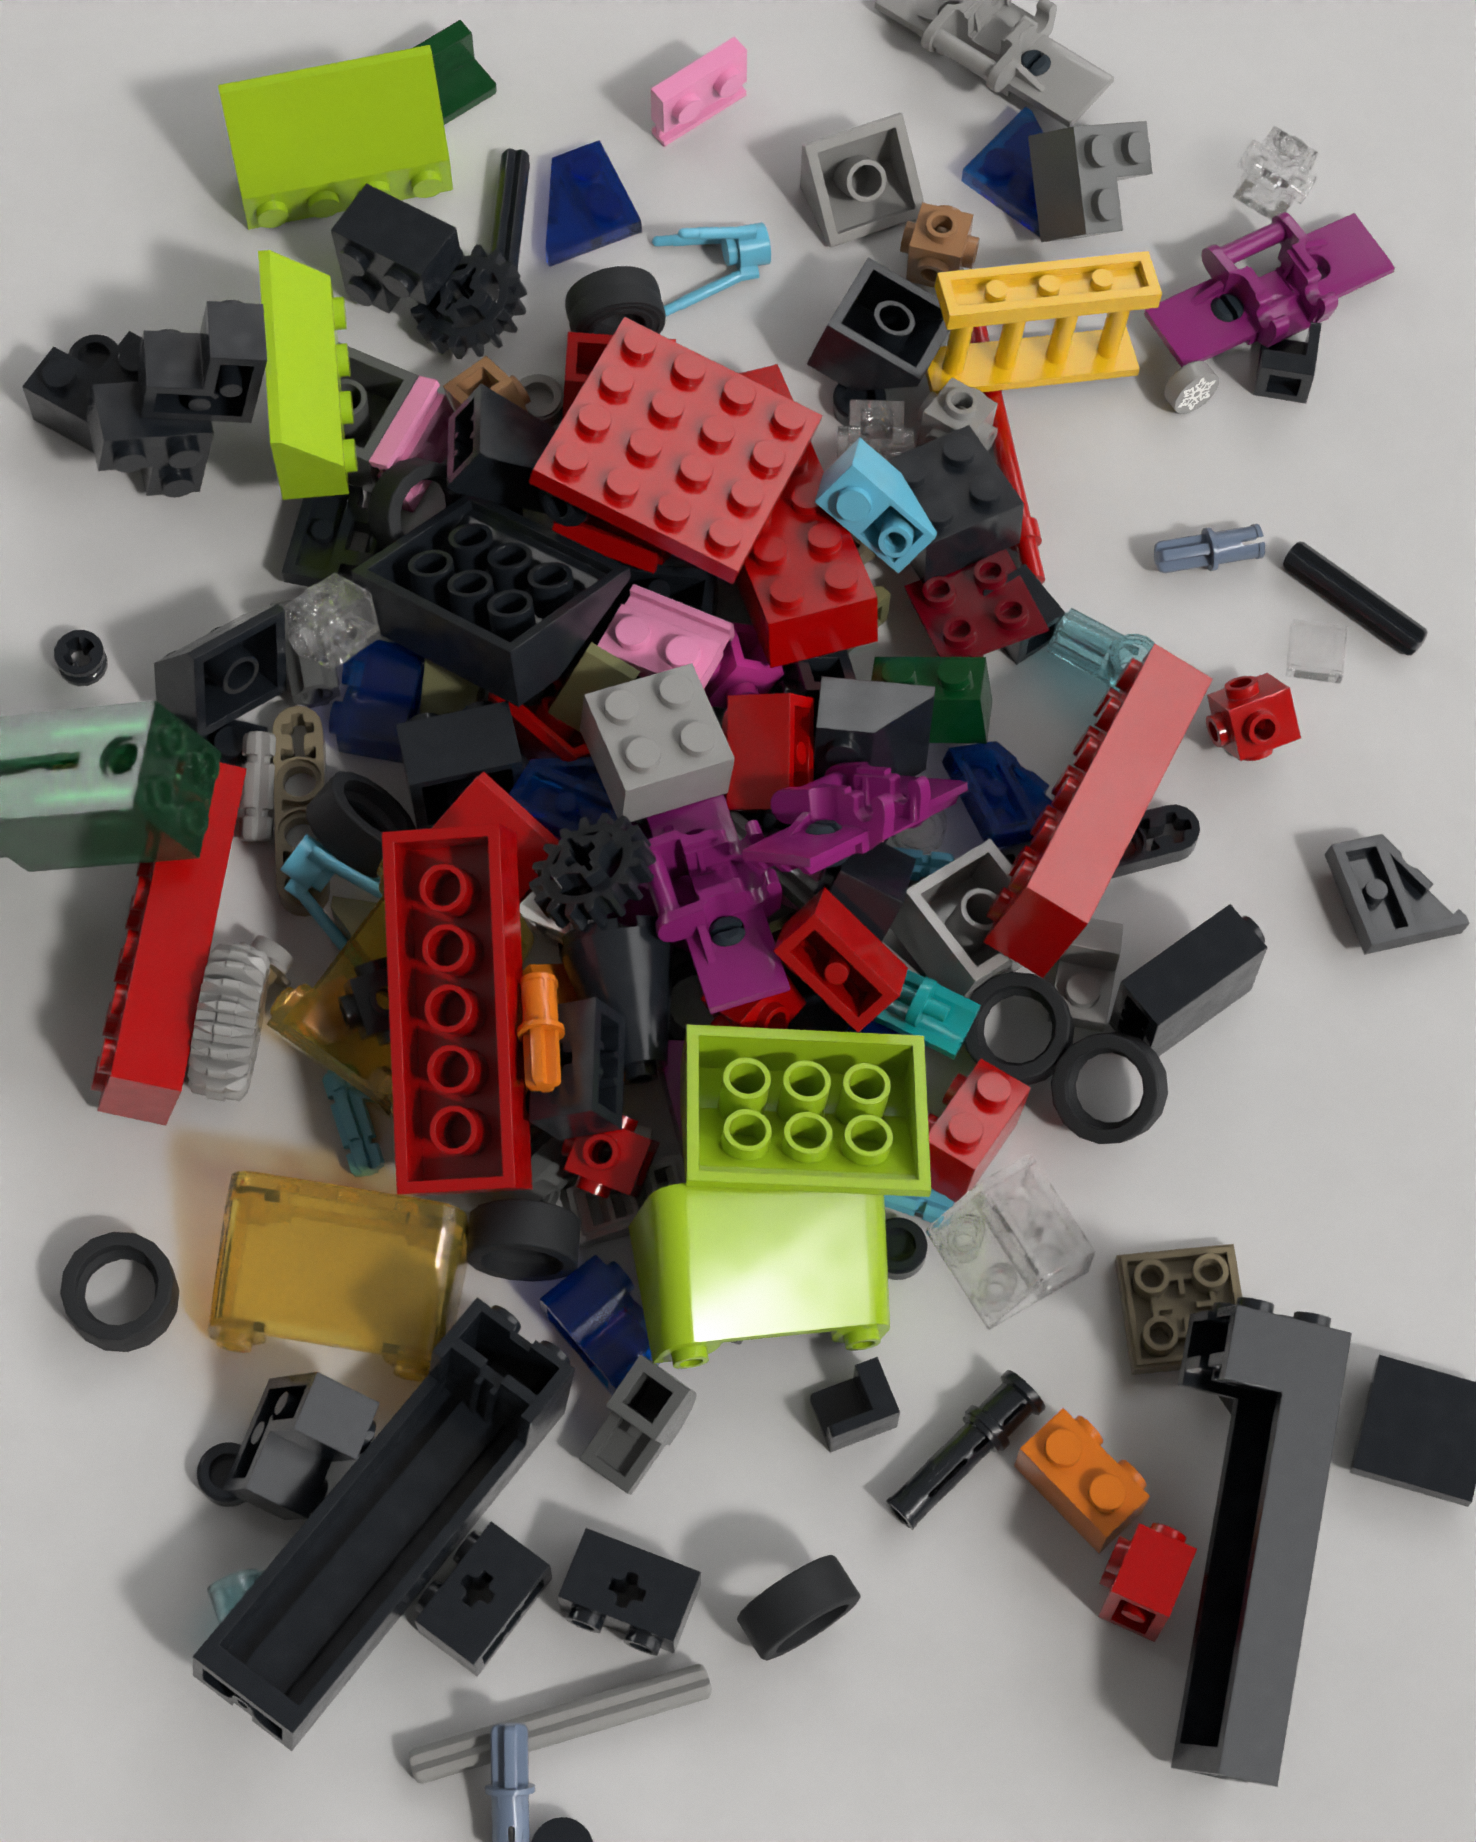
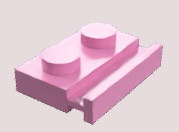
(699, 91)
(416, 432)
(666, 634)

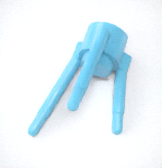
(741, 246)
(314, 866)

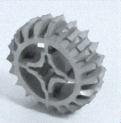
(228, 1022)

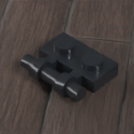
(325, 536)

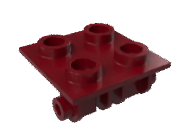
(967, 622)

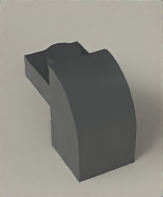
(643, 1420)

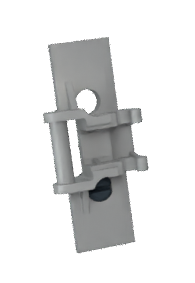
(1006, 50)

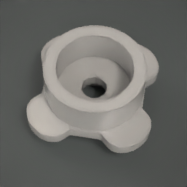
(279, 959)

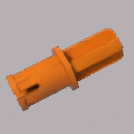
(540, 1031)

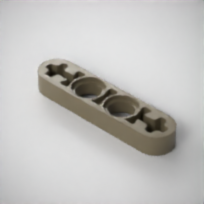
(290, 809)

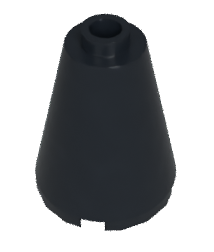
(634, 977)

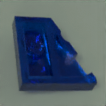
(1005, 173)
(586, 205)
(562, 793)
(1000, 793)

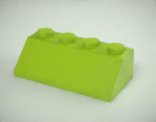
(305, 379)

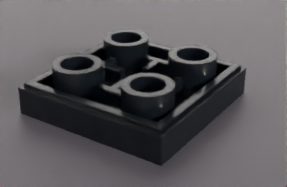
(1419, 1431)

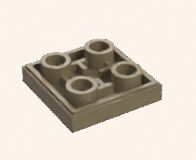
(1160, 1294)

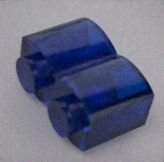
(380, 693)
(599, 1319)

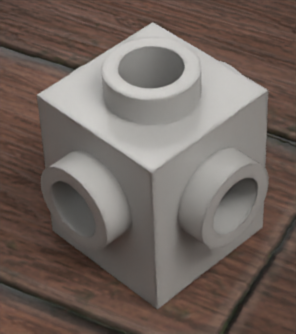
(954, 409)

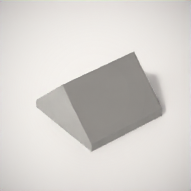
(861, 180)

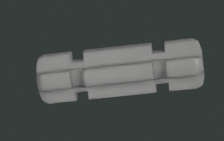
(258, 786)

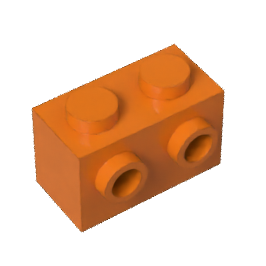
(1083, 1479)

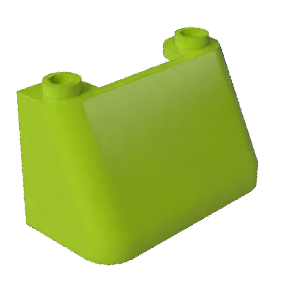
(758, 1268)

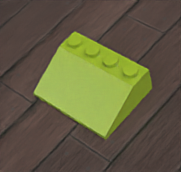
(324, 131)
(804, 1111)

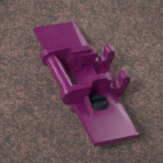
(1269, 308)
(847, 815)
(729, 921)

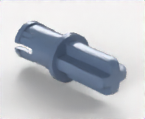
(1208, 549)
(509, 1782)

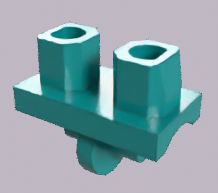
(931, 1012)

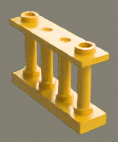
(1042, 292)

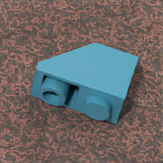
(875, 505)

